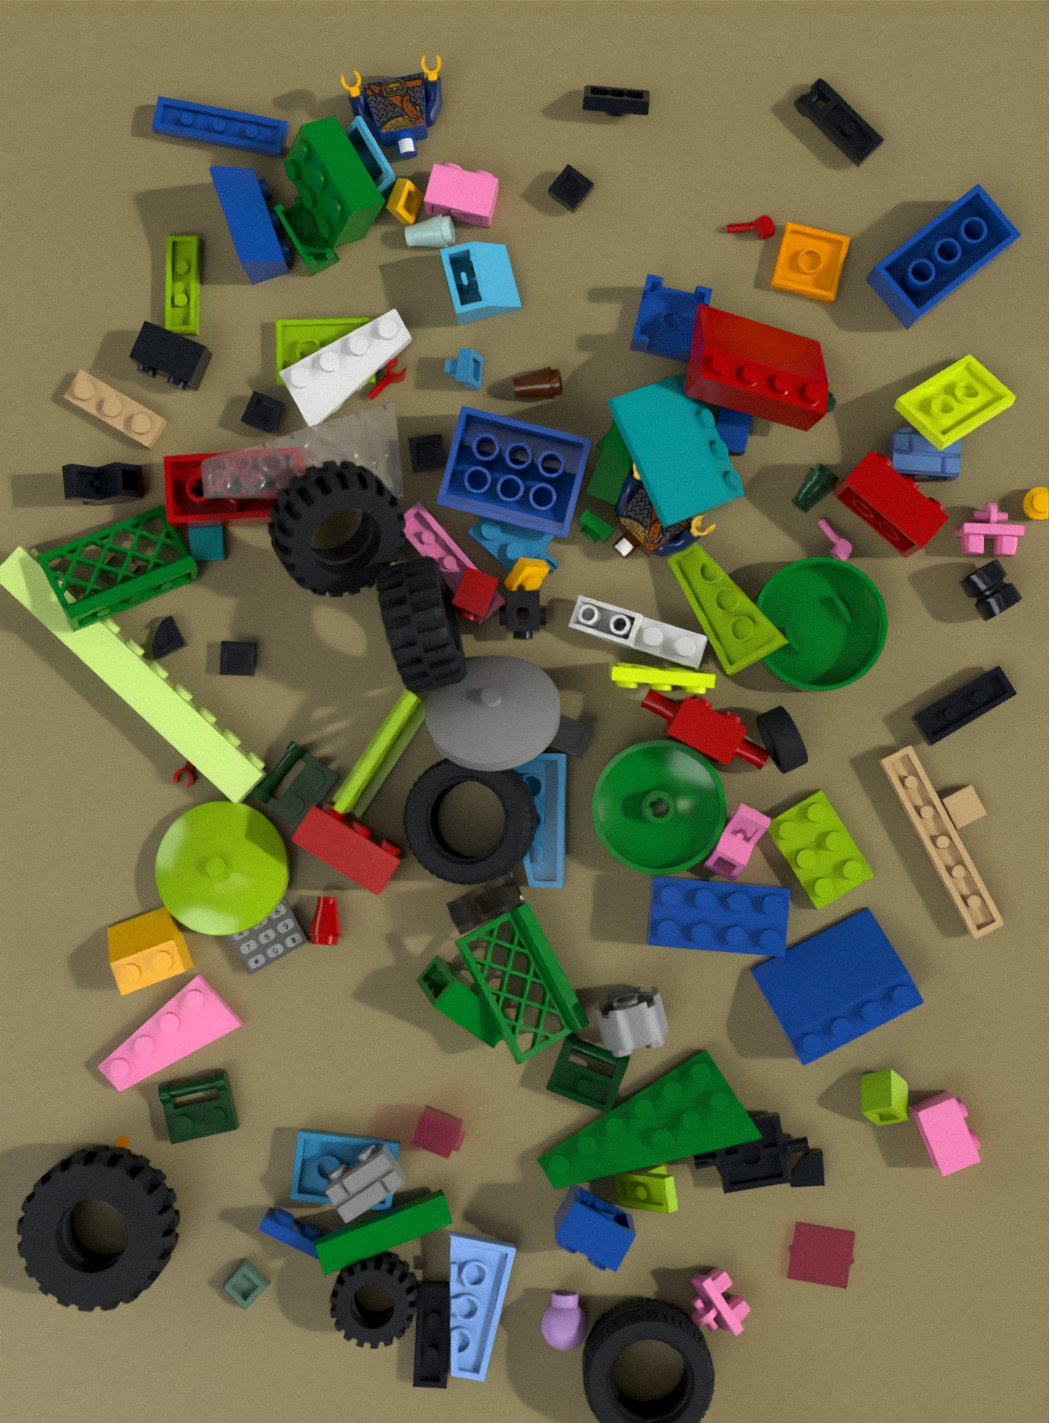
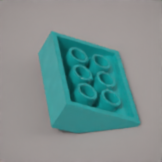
(676, 450)

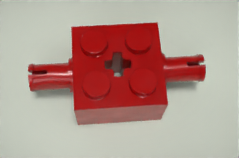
(704, 730)

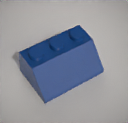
(251, 222)

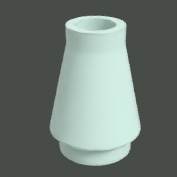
(432, 232)

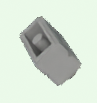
(364, 1182)

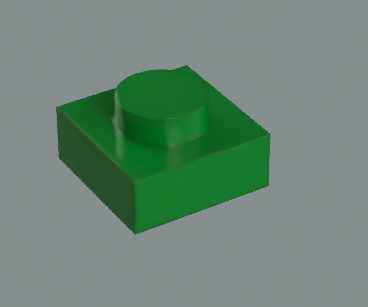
(594, 528)

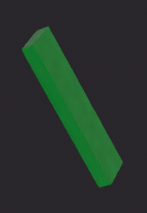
(382, 1231)

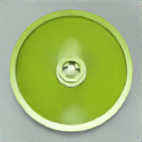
(222, 868)

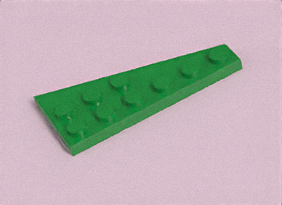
(668, 1121)

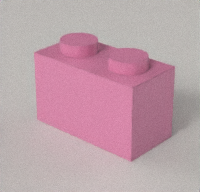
(462, 194)
(946, 1133)

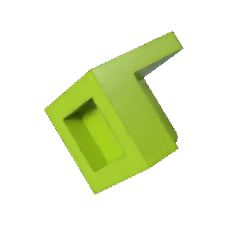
(884, 1097)

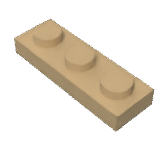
(115, 409)

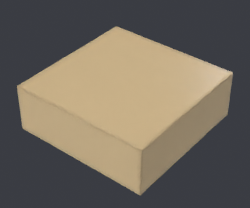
(963, 806)

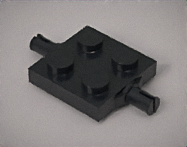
(755, 1162)

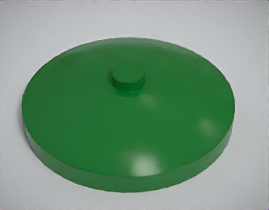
(659, 807)

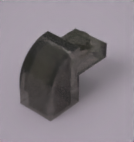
(485, 902)

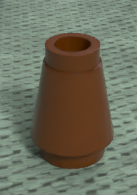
(539, 384)

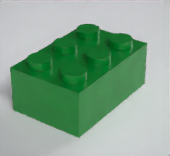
(333, 182)

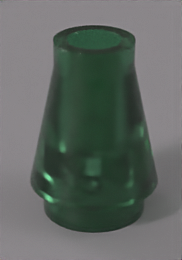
(816, 486)

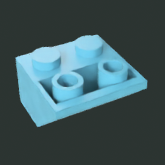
(479, 281)

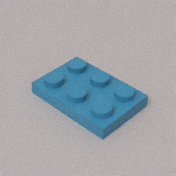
(323, 1152)

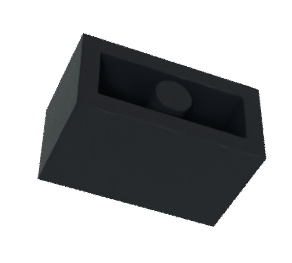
(170, 356)

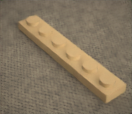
(941, 842)

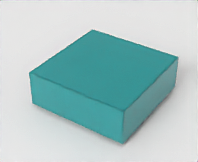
(207, 543)

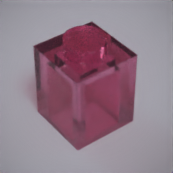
(438, 1132)

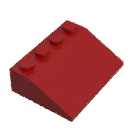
(756, 369)

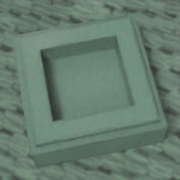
(245, 1284)

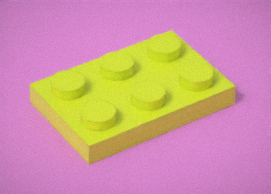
(954, 402)
(661, 677)

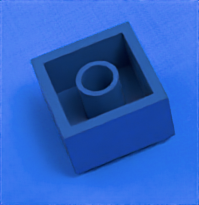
(593, 1228)

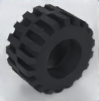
(369, 1325)

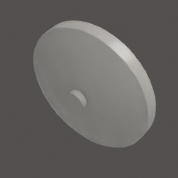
(495, 715)

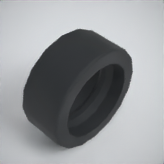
(782, 739)

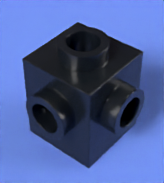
(522, 601)

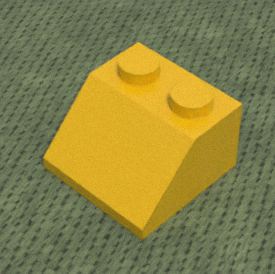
(147, 950)

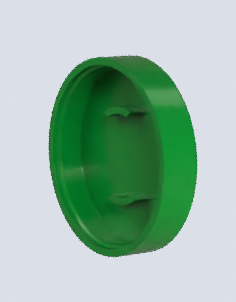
(831, 623)

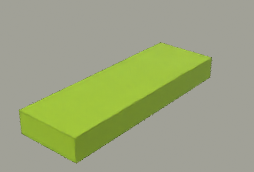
(182, 284)

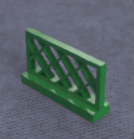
(124, 594)
(547, 974)

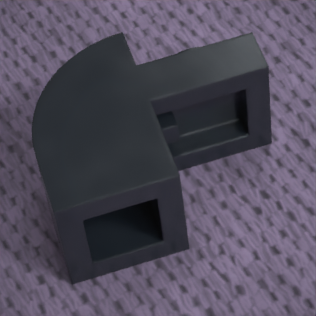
(104, 484)

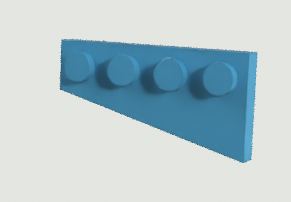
(547, 783)

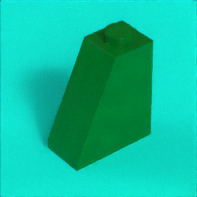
(459, 1000)

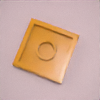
(809, 262)

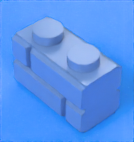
(920, 459)

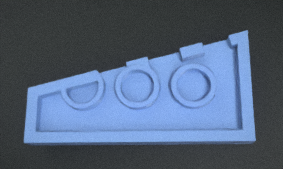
(477, 1293)

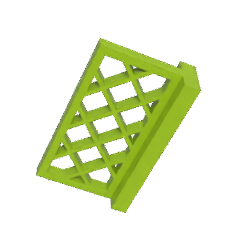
(381, 755)

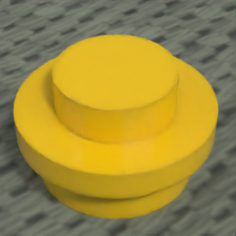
(1036, 503)

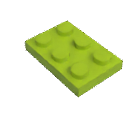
(819, 850)

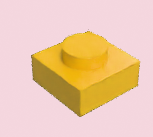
(404, 201)
(527, 574)

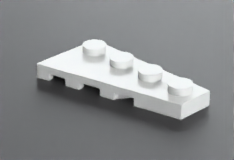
(338, 370)

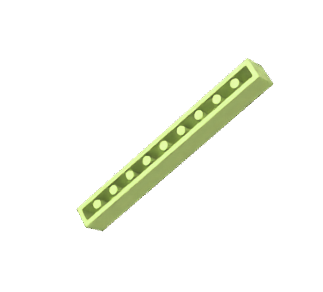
(138, 681)

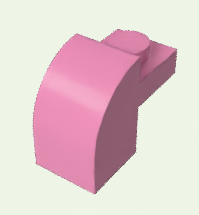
(736, 842)

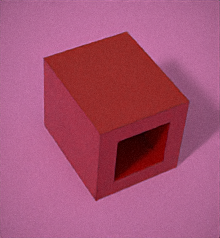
(475, 594)

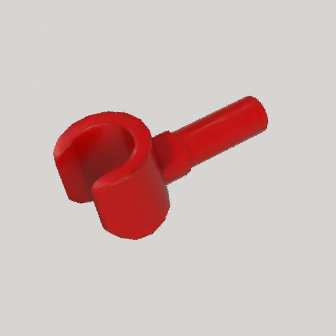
(763, 226)
(389, 378)
(188, 769)

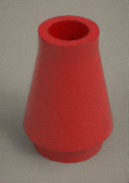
(325, 923)

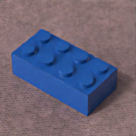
(942, 256)
(718, 915)

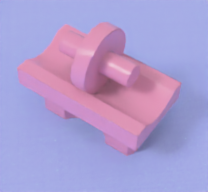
(1004, 536)
(726, 1313)

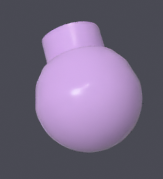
(564, 1321)

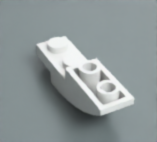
(638, 632)

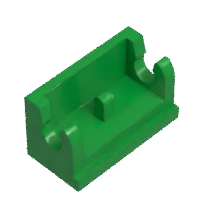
(306, 238)

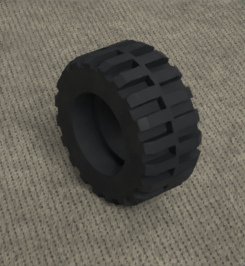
(315, 498)
(421, 624)

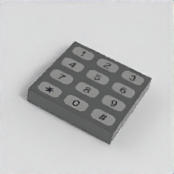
(270, 939)

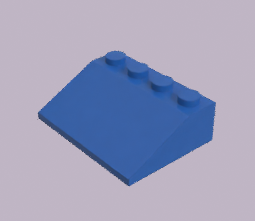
(514, 471)
(836, 986)

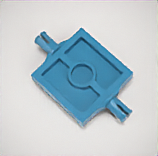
(510, 542)

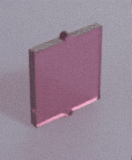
(821, 1255)

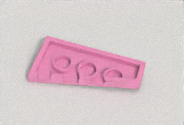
(179, 1028)

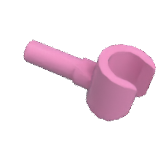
(842, 547)

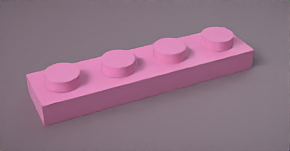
(434, 542)

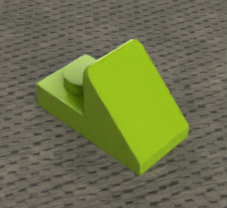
(647, 1189)

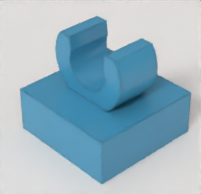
(466, 369)

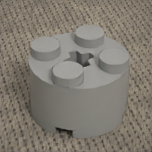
(632, 1020)

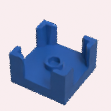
(667, 319)

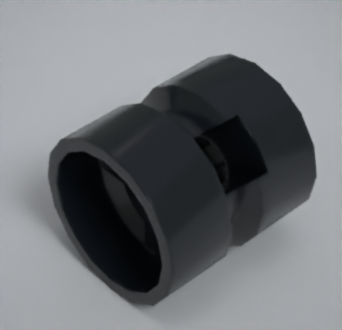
(990, 589)

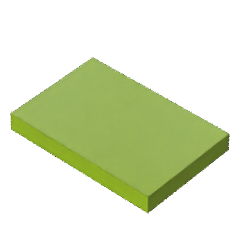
(305, 336)

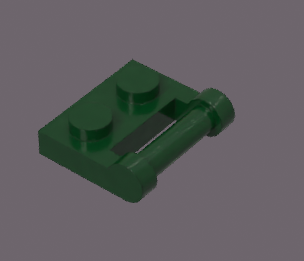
(304, 792)
(585, 1083)
(201, 1117)

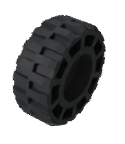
(64, 1263)

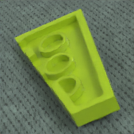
(727, 615)

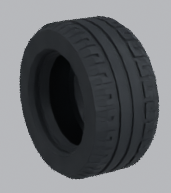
(435, 853)
(647, 1321)

